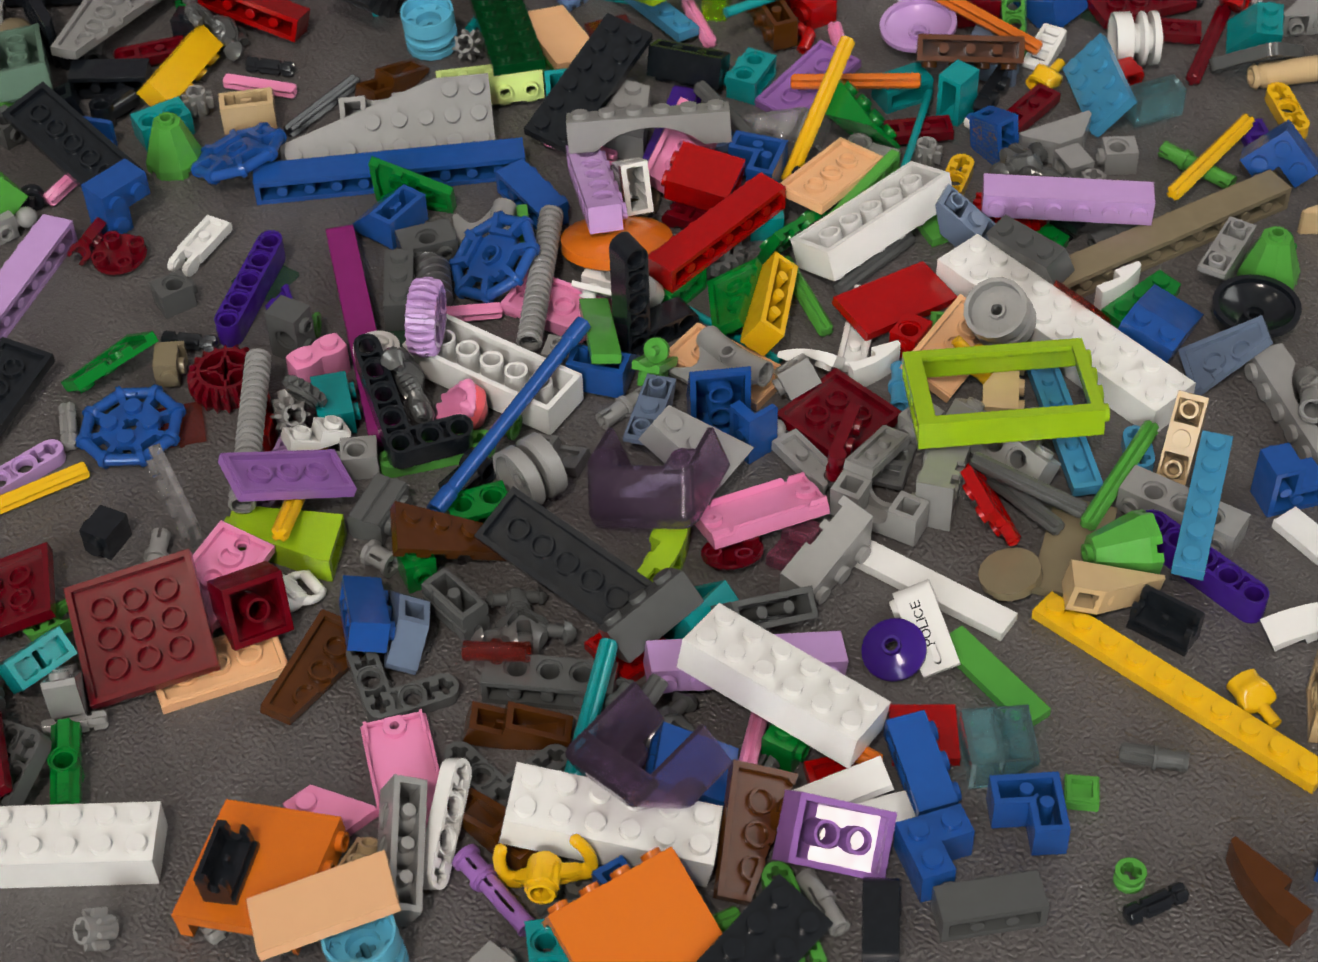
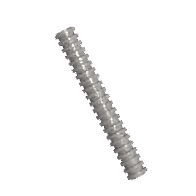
(540, 279)
(251, 413)

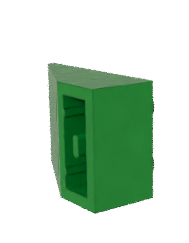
(855, 115)

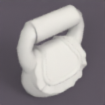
(296, 595)

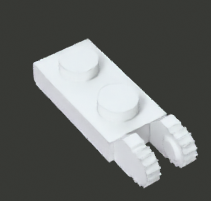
(199, 245)

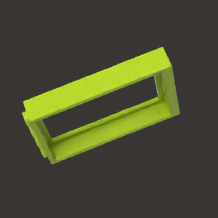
(1002, 425)

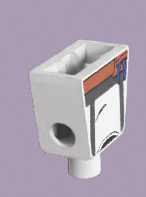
(634, 182)

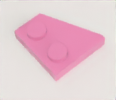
(353, 812)

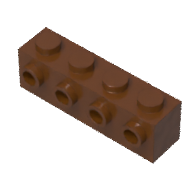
(777, 24)
(971, 49)

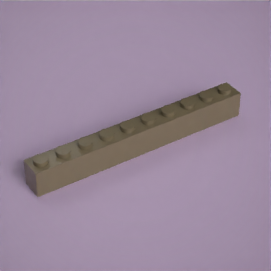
(1178, 230)

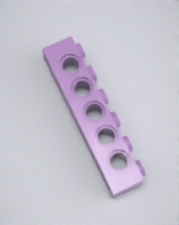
(597, 191)

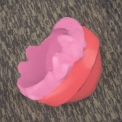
(464, 399)

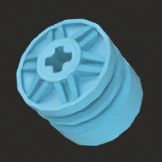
(429, 28)
(367, 943)

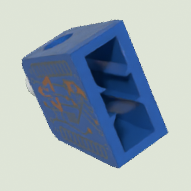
(992, 131)

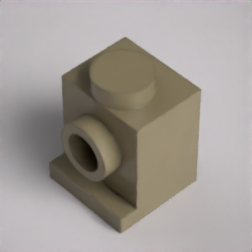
(169, 363)

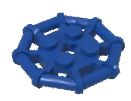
(238, 153)
(502, 243)
(129, 413)

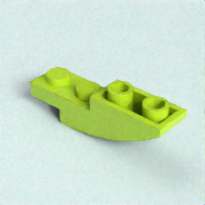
(668, 550)

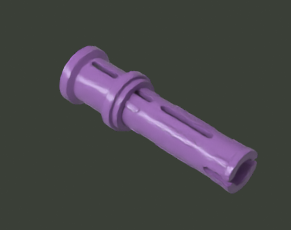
(486, 880)

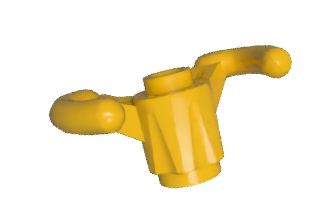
(546, 870)

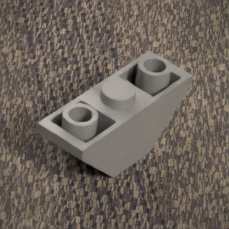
(1301, 19)
(1059, 133)
(1227, 250)
(65, 691)

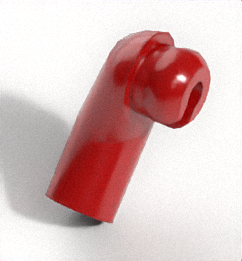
(807, 38)

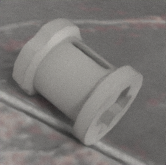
(380, 559)

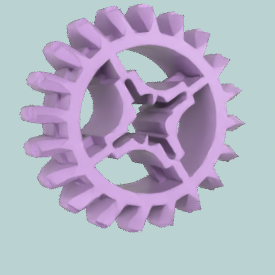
(425, 316)

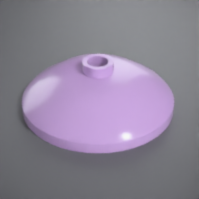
(909, 18)

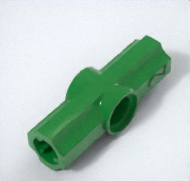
(66, 762)

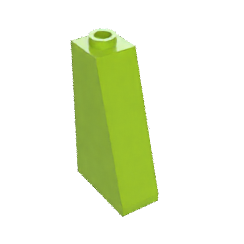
(312, 544)

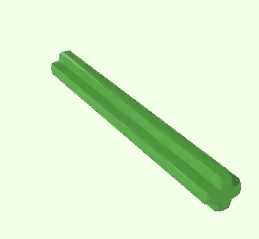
(1109, 489)

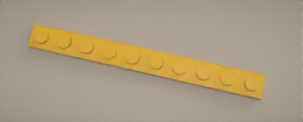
(1181, 692)

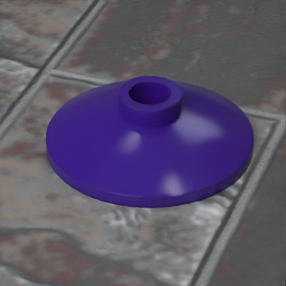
(897, 663)

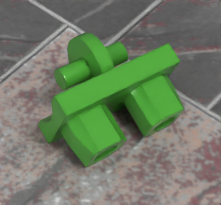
(654, 360)

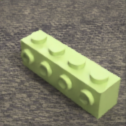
(505, 88)

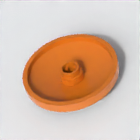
(593, 249)

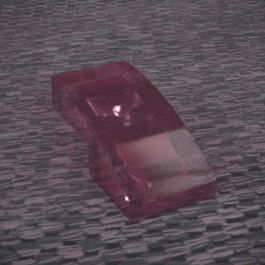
(790, 543)

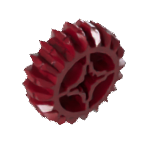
(217, 378)

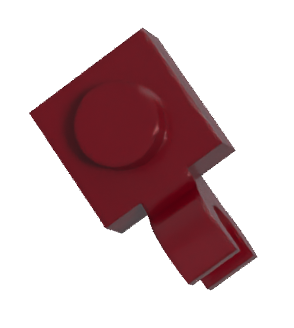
(91, 237)

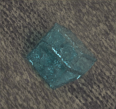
(1157, 100)
(996, 742)

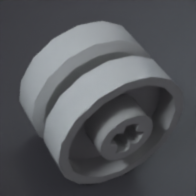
(999, 312)
(531, 468)

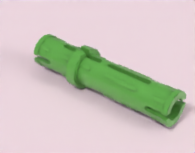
(1184, 159)

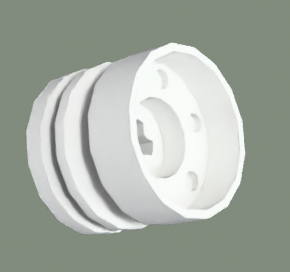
(1139, 38)

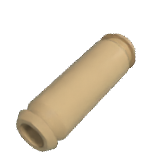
(1286, 71)

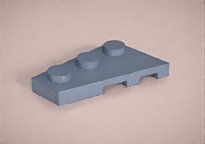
(1223, 353)

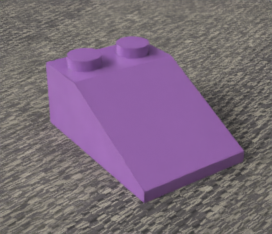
(834, 835)

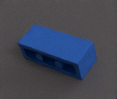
(525, 186)
(365, 614)
(920, 762)

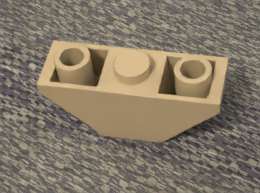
(1183, 436)

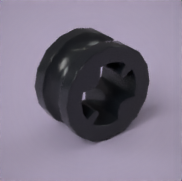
(33, 190)

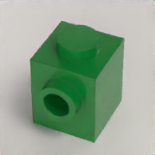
(415, 570)
(784, 748)

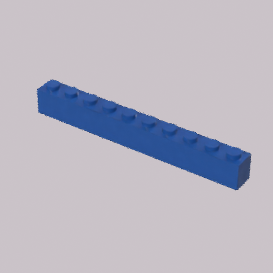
(351, 175)

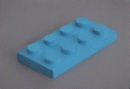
(1099, 84)

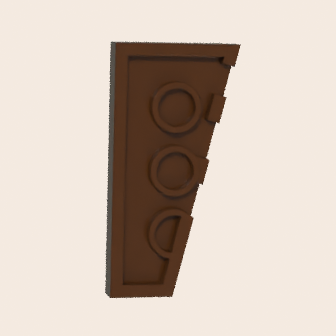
(435, 532)
(310, 671)
(748, 827)

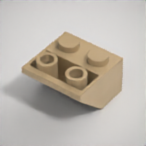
(247, 108)

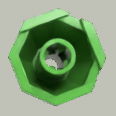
(171, 148)
(1273, 257)
(1126, 543)

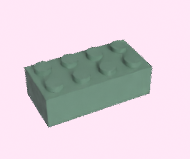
(22, 62)

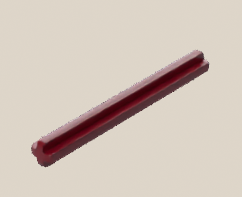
(1208, 44)

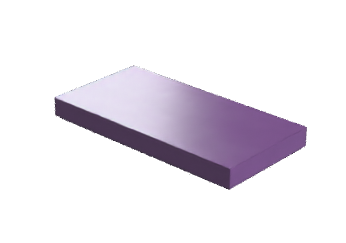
(814, 61)
(286, 475)

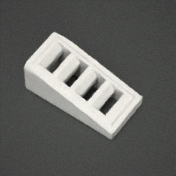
(1053, 42)

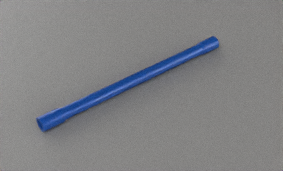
(449, 491)

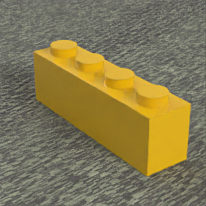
(182, 67)
(770, 305)

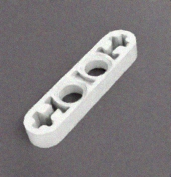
(454, 786)

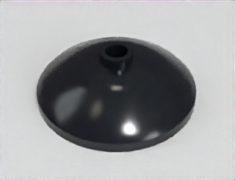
(1257, 295)

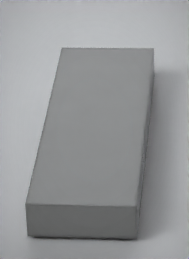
(877, 452)

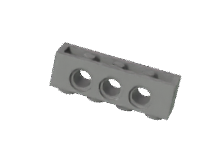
(1039, 459)
(1152, 491)
(403, 839)

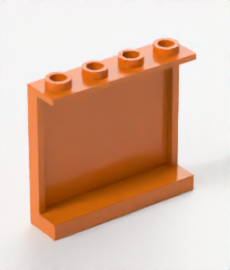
(290, 849)
(636, 916)

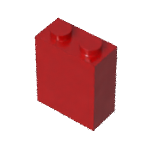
(702, 176)

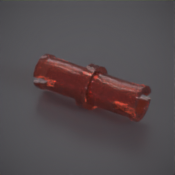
(496, 651)

